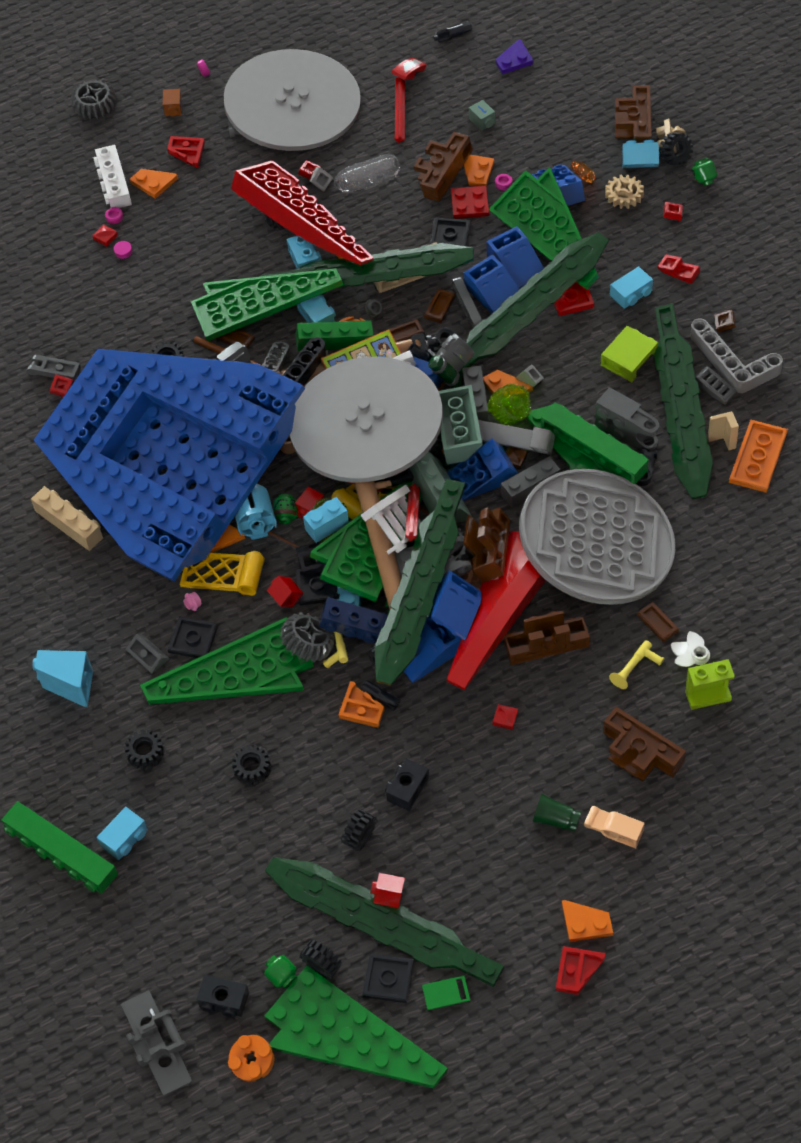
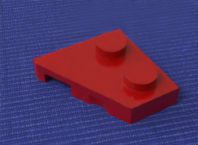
(187, 149)
(577, 968)

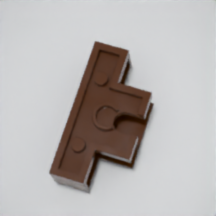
(634, 115)
(443, 165)
(488, 543)
(546, 637)
(639, 747)

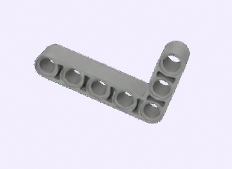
(728, 365)
(533, 440)

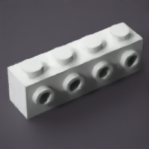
(112, 176)

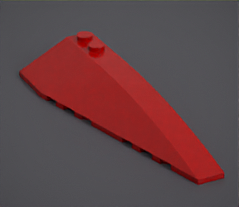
(289, 204)
(500, 607)

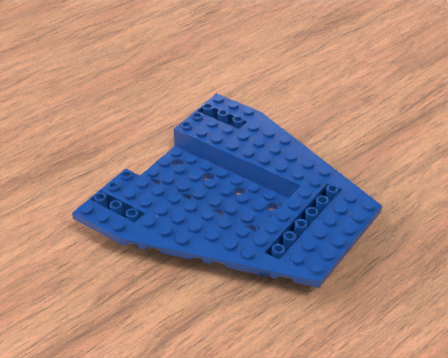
(111, 417)

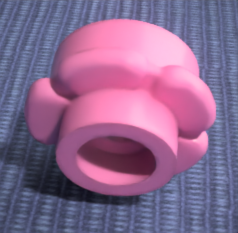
(192, 601)

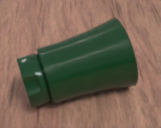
(556, 814)

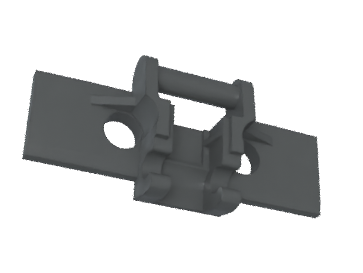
(149, 1043)

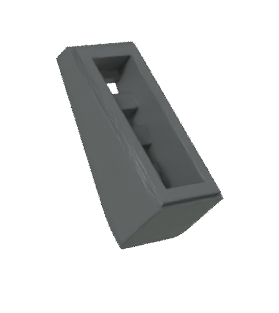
(718, 381)

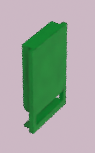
(444, 993)

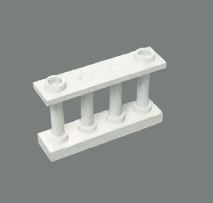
(383, 508)

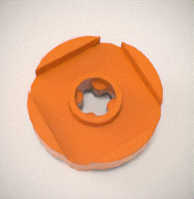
(244, 1047)

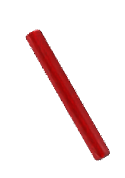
(399, 109)
(412, 512)

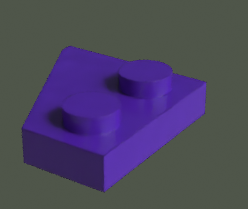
(514, 58)

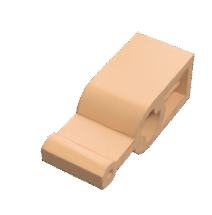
(615, 826)

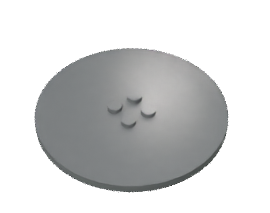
(292, 99)
(366, 419)
(597, 536)

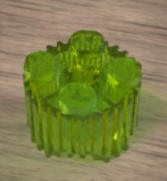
(510, 404)

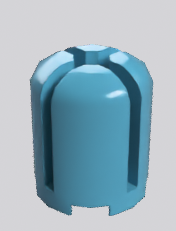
(261, 513)

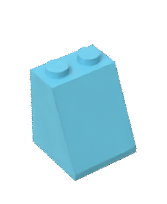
(65, 674)

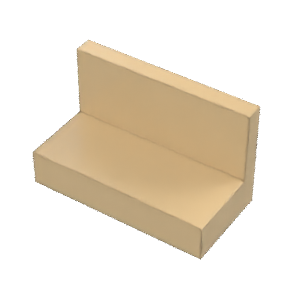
(724, 427)

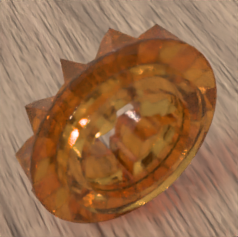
(583, 171)

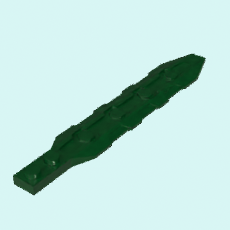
(395, 264)
(533, 298)
(682, 405)
(418, 586)
(391, 926)

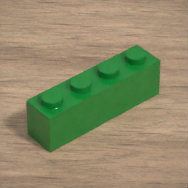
(335, 334)

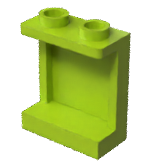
(628, 353)
(709, 684)

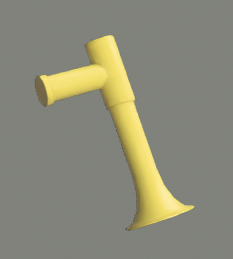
(644, 650)
(341, 653)

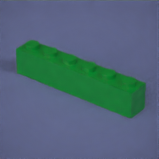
(594, 443)
(59, 847)

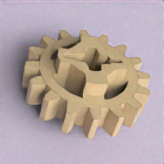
(624, 191)

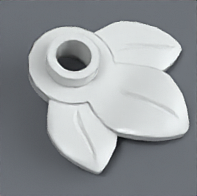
(688, 650)

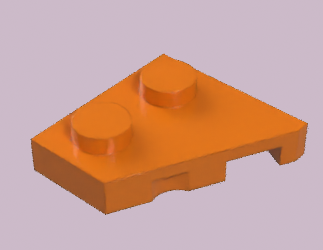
(585, 922)

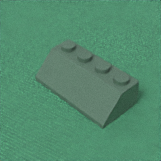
(460, 424)
(430, 477)

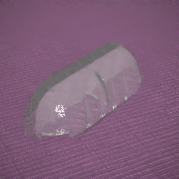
(367, 173)

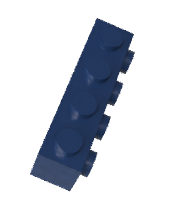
(352, 620)

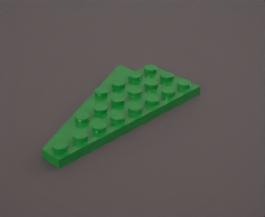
(541, 215)
(247, 300)
(351, 557)
(242, 668)
(333, 1028)

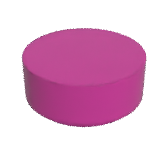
(203, 68)
(503, 182)
(114, 215)
(123, 249)

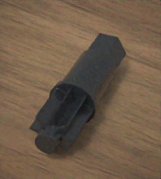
(451, 32)

